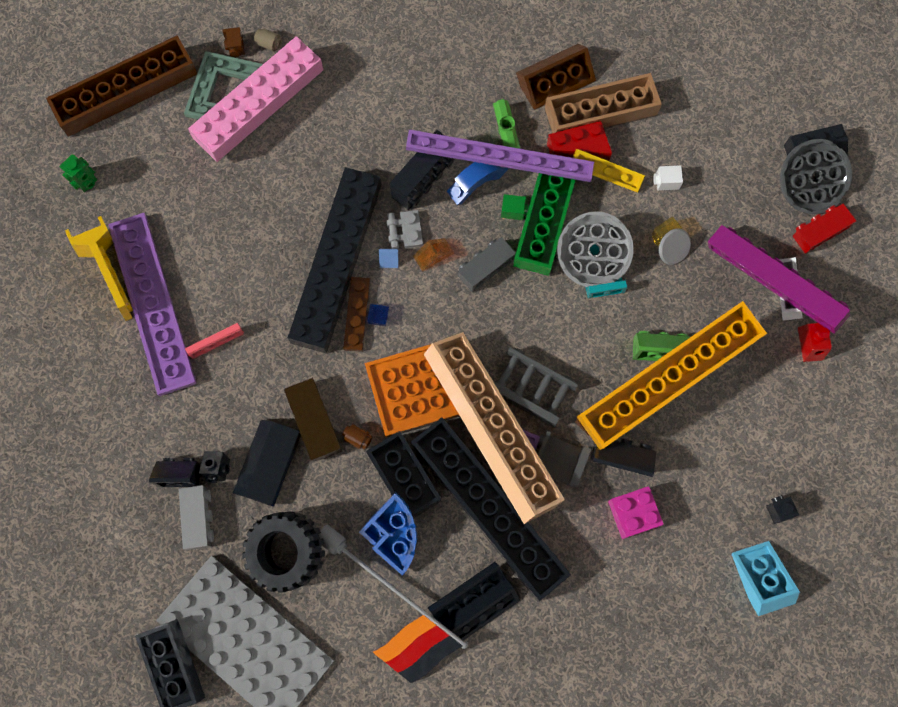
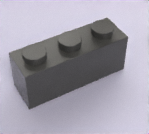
(486, 264)

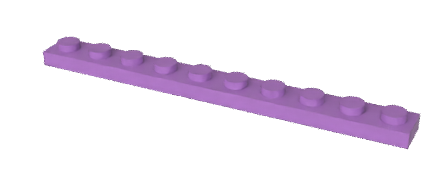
(499, 155)

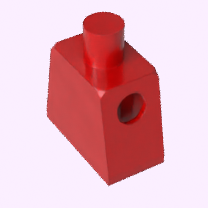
(814, 339)

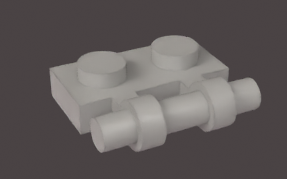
(410, 227)

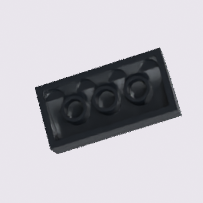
(170, 666)

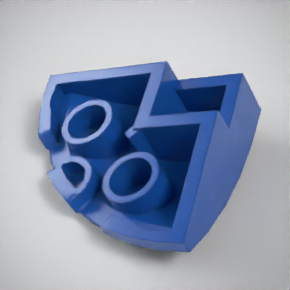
(393, 533)

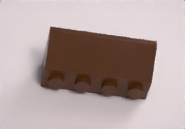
(556, 75)

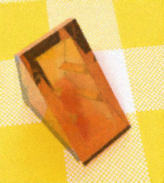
(432, 253)

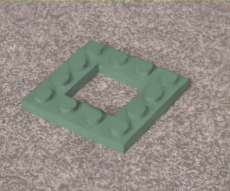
(210, 67)

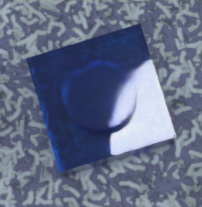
(378, 315)

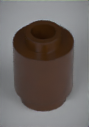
(357, 437)

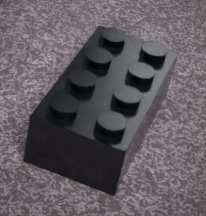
(417, 177)
(403, 473)

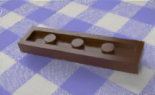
(356, 314)

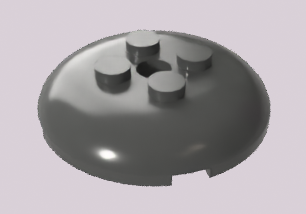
(831, 173)

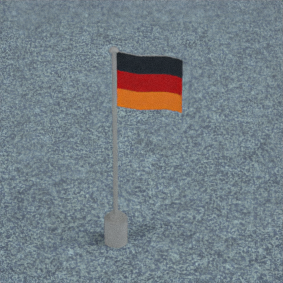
(418, 644)

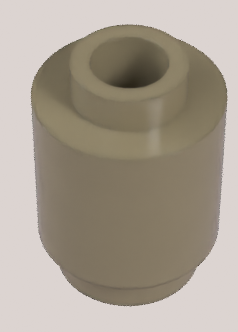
(268, 39)

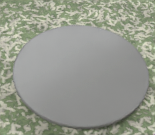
(674, 246)

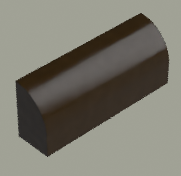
(312, 420)

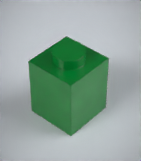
(514, 207)

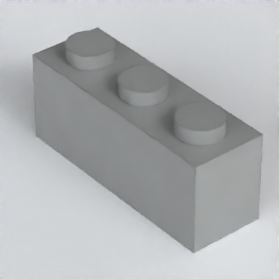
(195, 517)

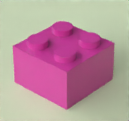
(635, 512)

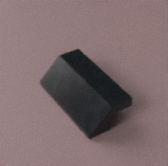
(267, 462)
(475, 602)

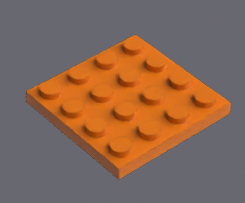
(408, 392)

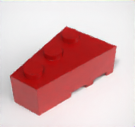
(587, 138)

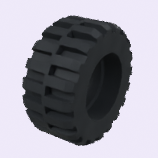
(259, 551)

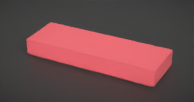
(214, 341)

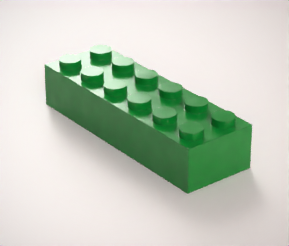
(543, 223)

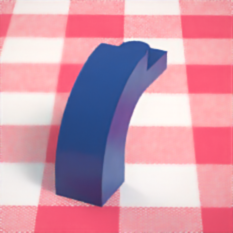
(472, 178)

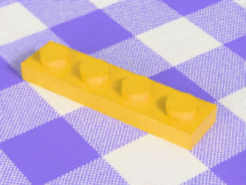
(612, 172)

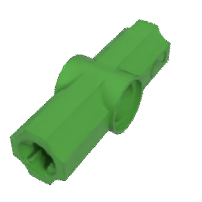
(504, 118)

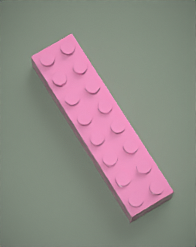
(256, 99)

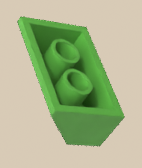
(654, 346)

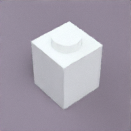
(668, 178)

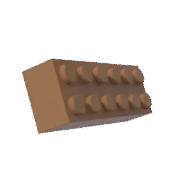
(608, 103)

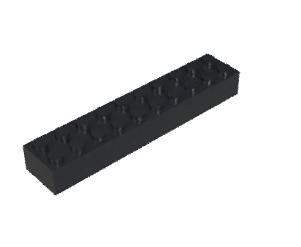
(335, 260)
(490, 509)

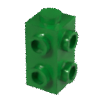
(78, 173)

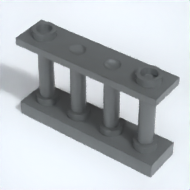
(532, 406)

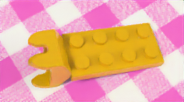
(95, 244)

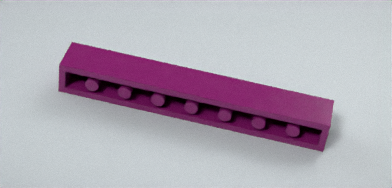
(779, 279)

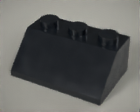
(833, 133)
(627, 456)

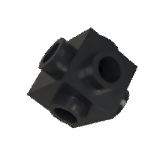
(214, 466)

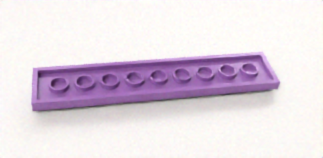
(152, 304)

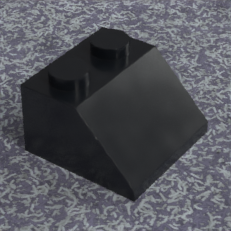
(175, 473)

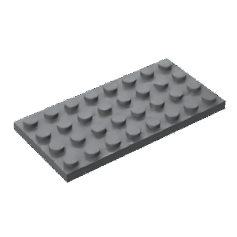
(246, 639)

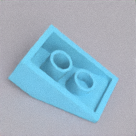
(765, 578)

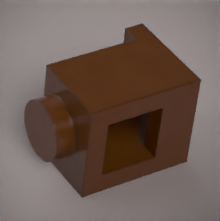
(234, 41)

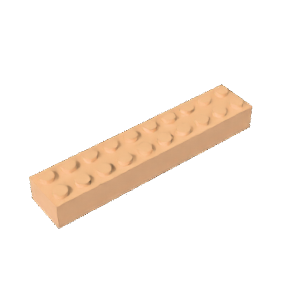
(493, 427)

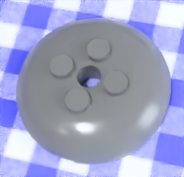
(614, 249)

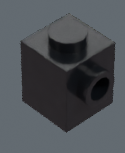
(782, 509)

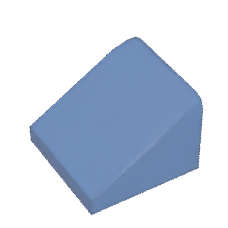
(388, 258)

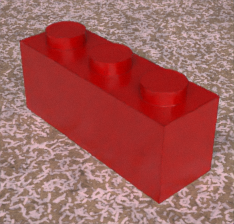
(823, 227)

